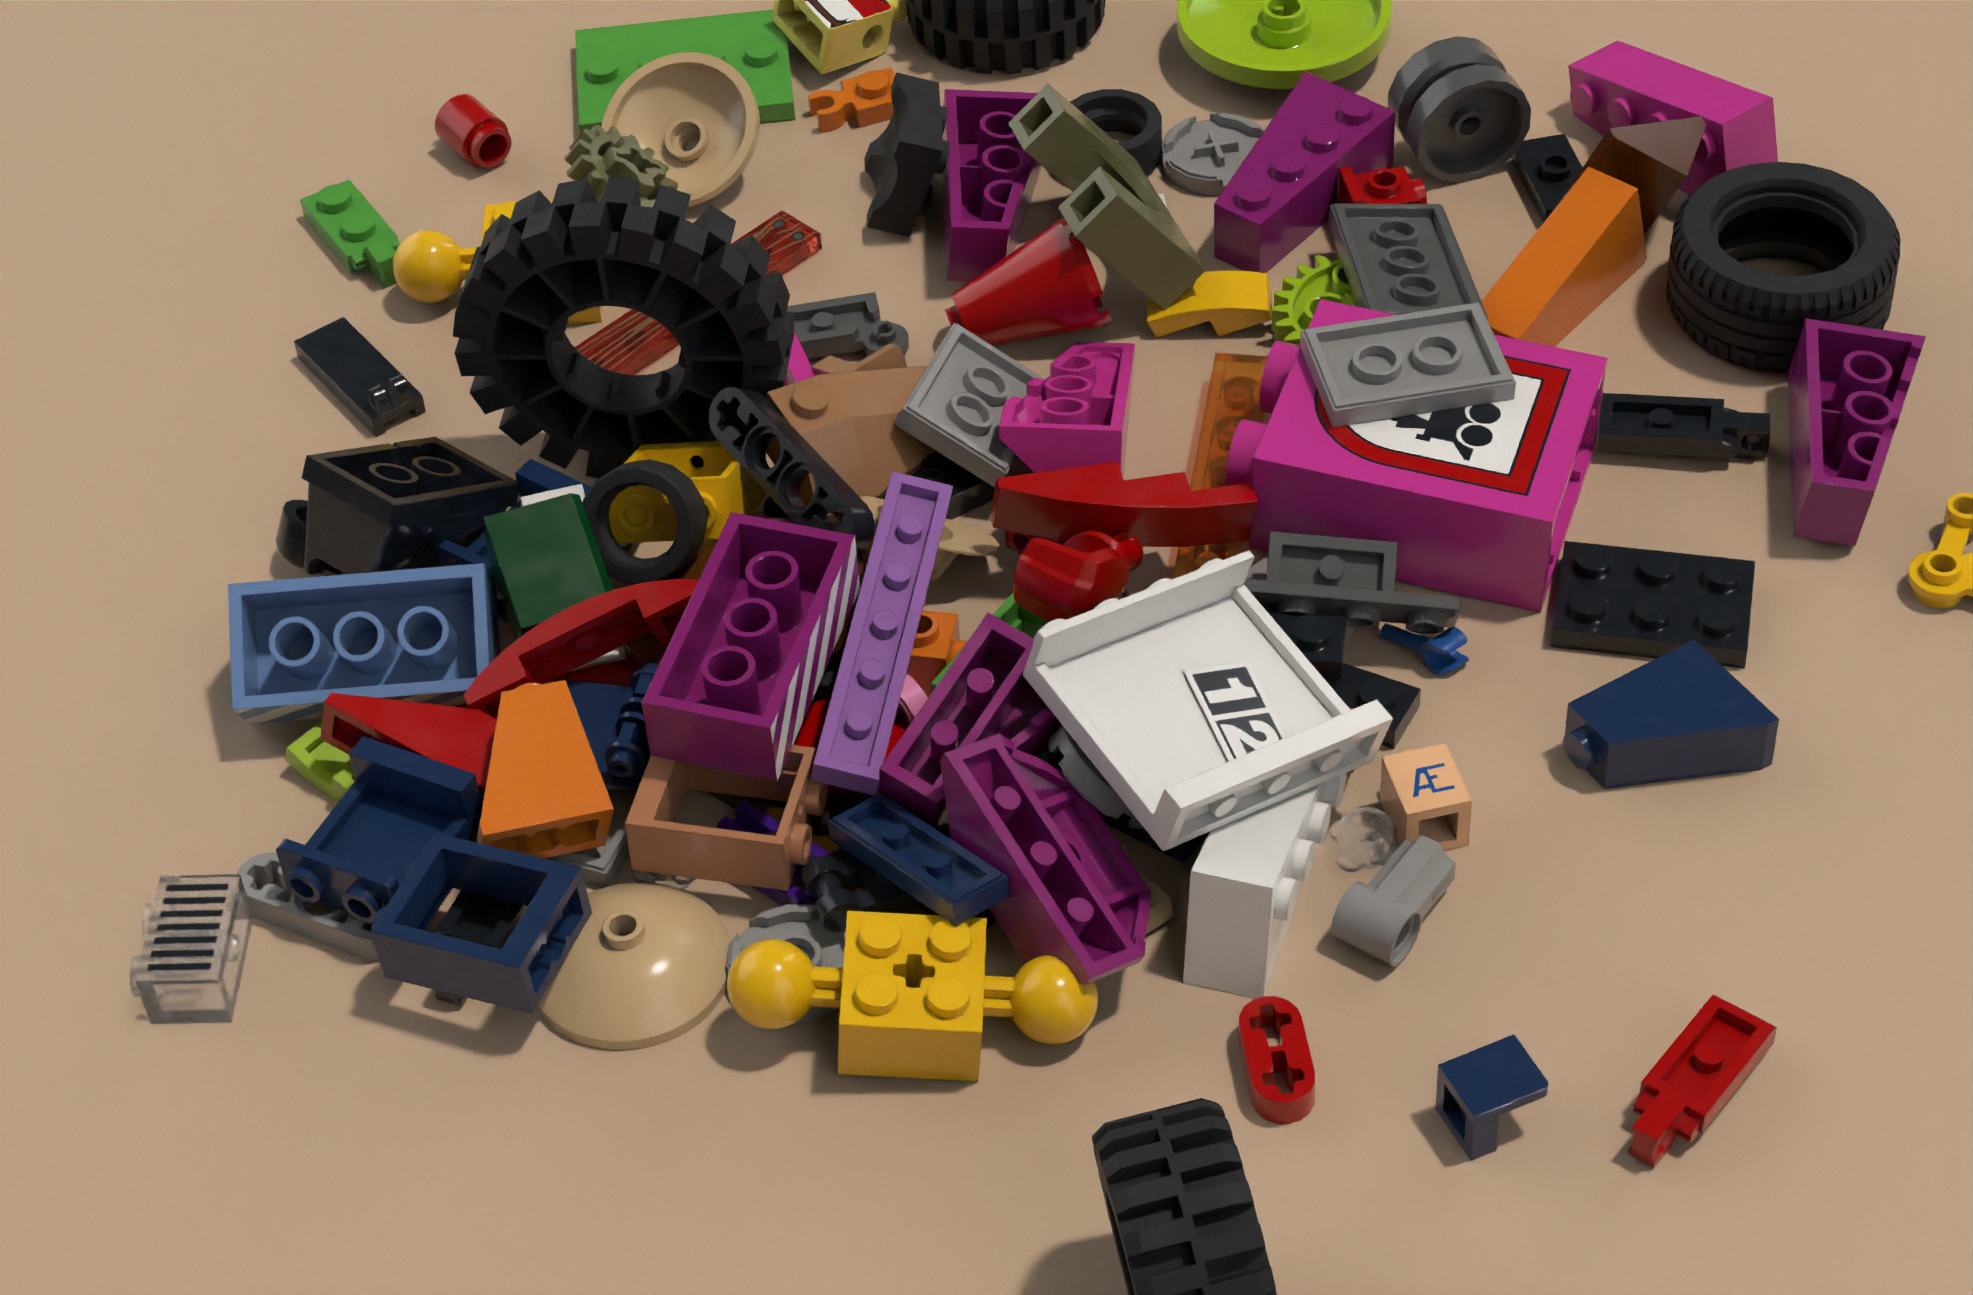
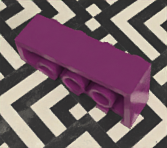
(1293, 172)
(984, 180)
(1842, 418)

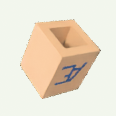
(1426, 796)

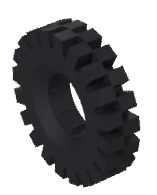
(627, 256)

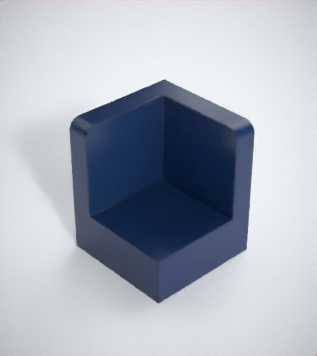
(1482, 1087)

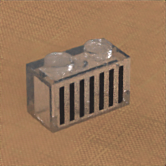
(193, 949)

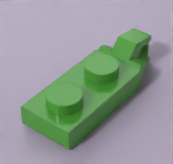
(353, 230)

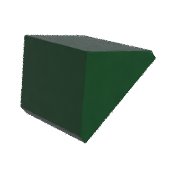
(543, 560)

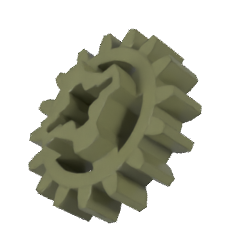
(609, 154)

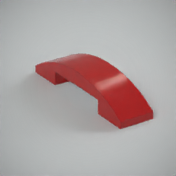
(581, 636)

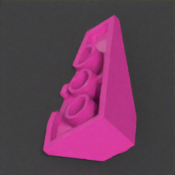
(1075, 412)

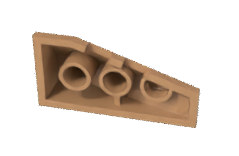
(852, 426)

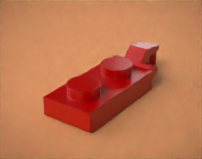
(1697, 1077)

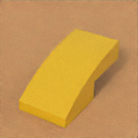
(1224, 298)

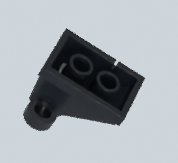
(389, 507)

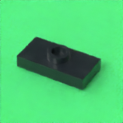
(1546, 170)

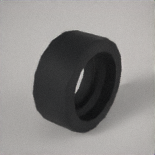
(1130, 114)
(683, 498)

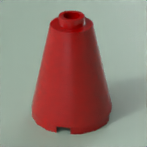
(1033, 292)

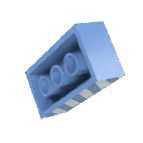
(360, 634)

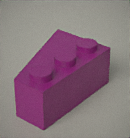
(973, 700)

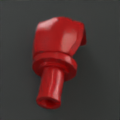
(1074, 576)

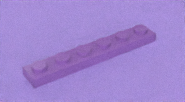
(882, 634)

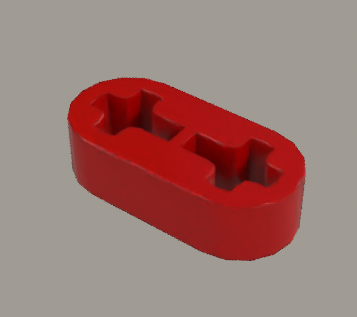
(1290, 1057)

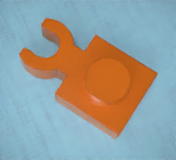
(861, 98)

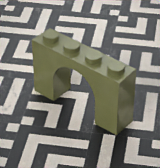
(1112, 199)

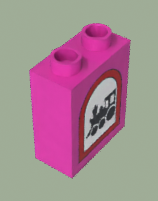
(1464, 490)

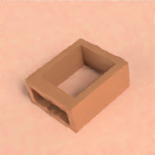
(718, 854)

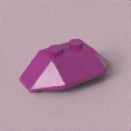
(1064, 868)

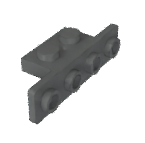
(1346, 580)

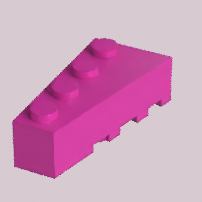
(1636, 87)

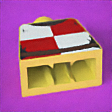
(838, 31)

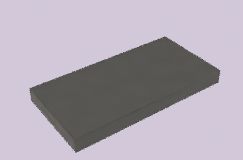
(1401, 257)

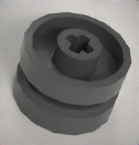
(1459, 109)

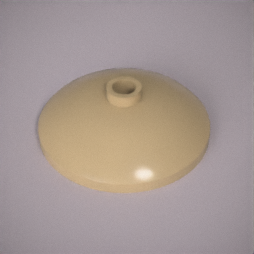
(685, 101)
(639, 969)

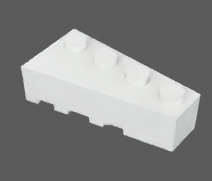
(1249, 888)

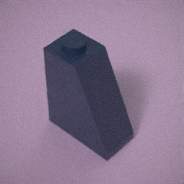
(1670, 723)

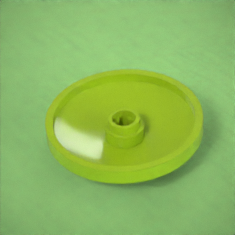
(1281, 39)

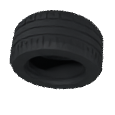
(1787, 214)

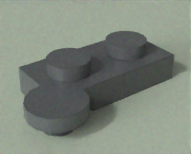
(845, 327)

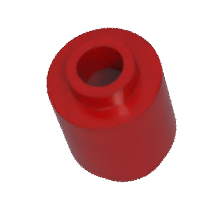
(473, 131)

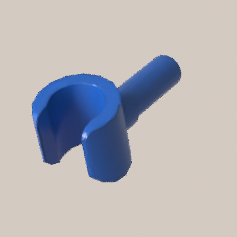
(1437, 652)

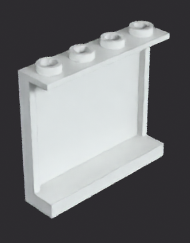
(1129, 707)

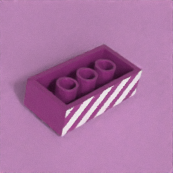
(752, 646)

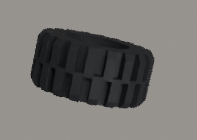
(1004, 32)
(1181, 1203)

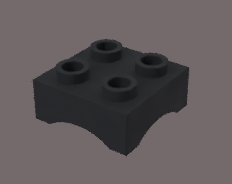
(907, 156)

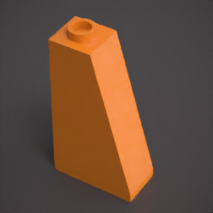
(1570, 262)

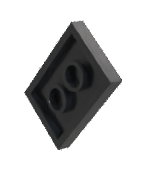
(1652, 602)

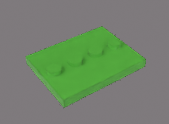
(743, 40)

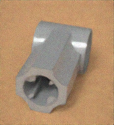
(1390, 909)

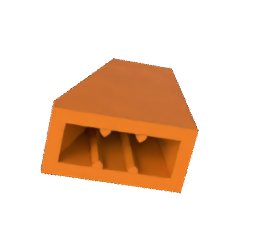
(543, 777)

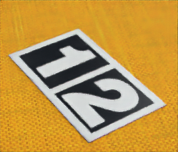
(1235, 707)

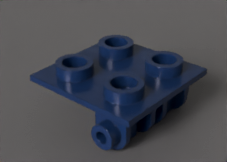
(616, 727)

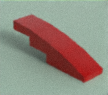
(1097, 498)

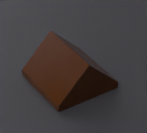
(1650, 158)

